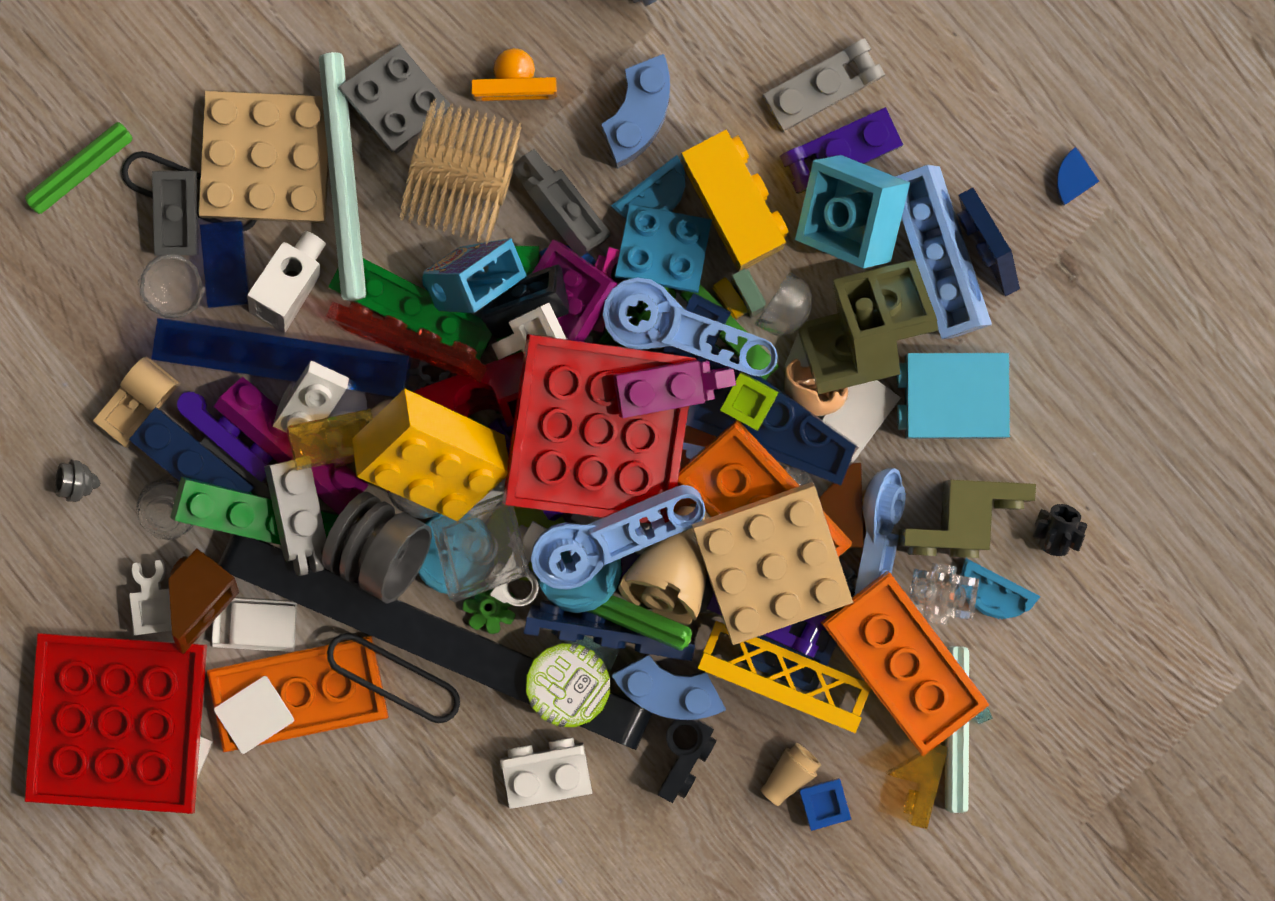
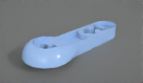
(673, 326)
(881, 510)
(609, 538)

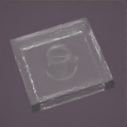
(480, 549)

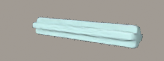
(958, 753)

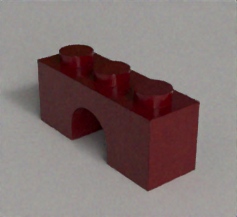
(495, 392)

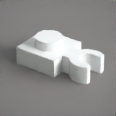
(152, 605)

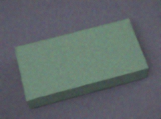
(748, 292)

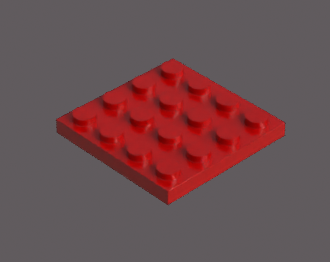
(572, 444)
(115, 723)

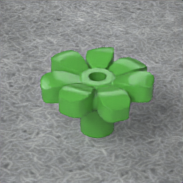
(490, 618)

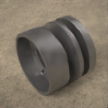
(376, 547)

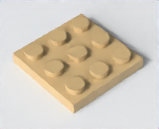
(264, 157)
(772, 563)

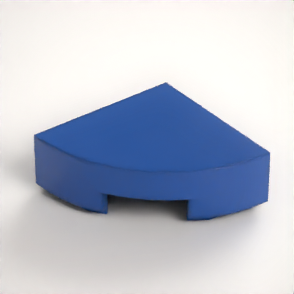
(1074, 177)

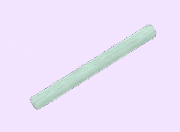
(342, 177)

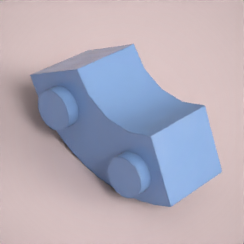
(641, 113)
(669, 693)

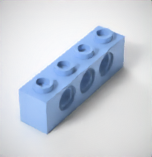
(942, 254)

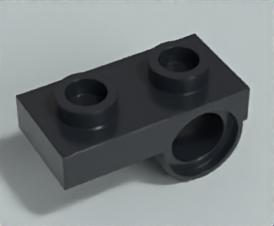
(679, 777)

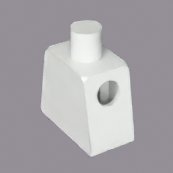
(278, 296)

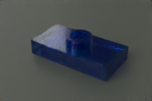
(225, 264)

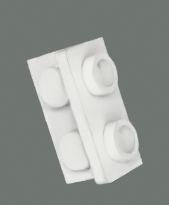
(546, 774)

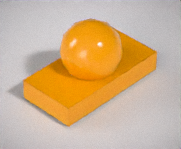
(514, 80)

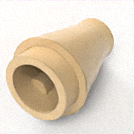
(792, 772)

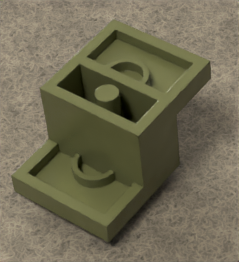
(871, 316)
(967, 517)

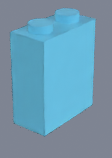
(955, 396)

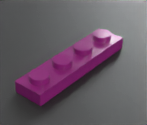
(255, 417)

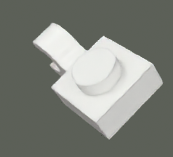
(536, 322)

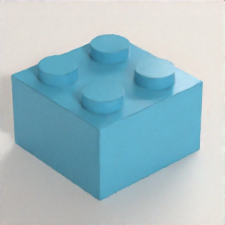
(852, 211)

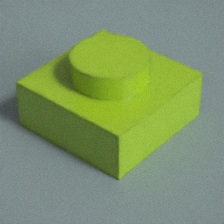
(749, 401)

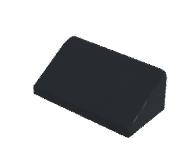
(526, 295)

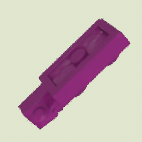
(669, 387)

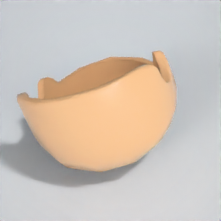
(802, 389)

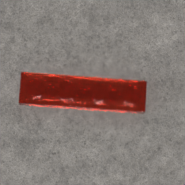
(395, 336)

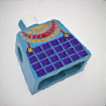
(459, 279)

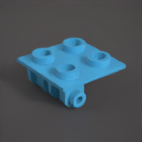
(663, 248)

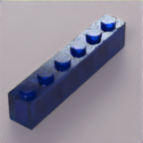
(277, 356)

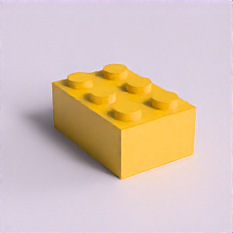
(734, 199)
(430, 455)

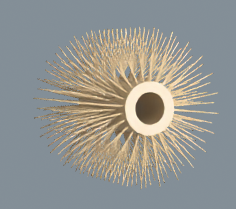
(460, 171)

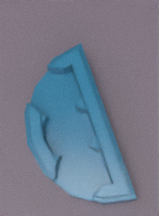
(658, 191)
(998, 595)

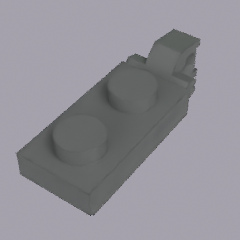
(561, 203)

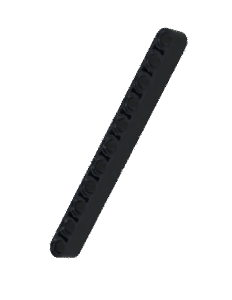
(413, 631)

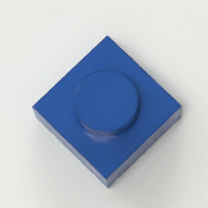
(825, 804)

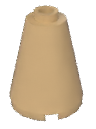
(669, 576)

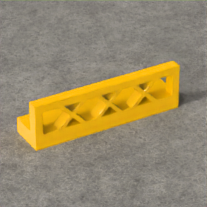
(787, 695)

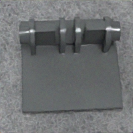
(394, 97)

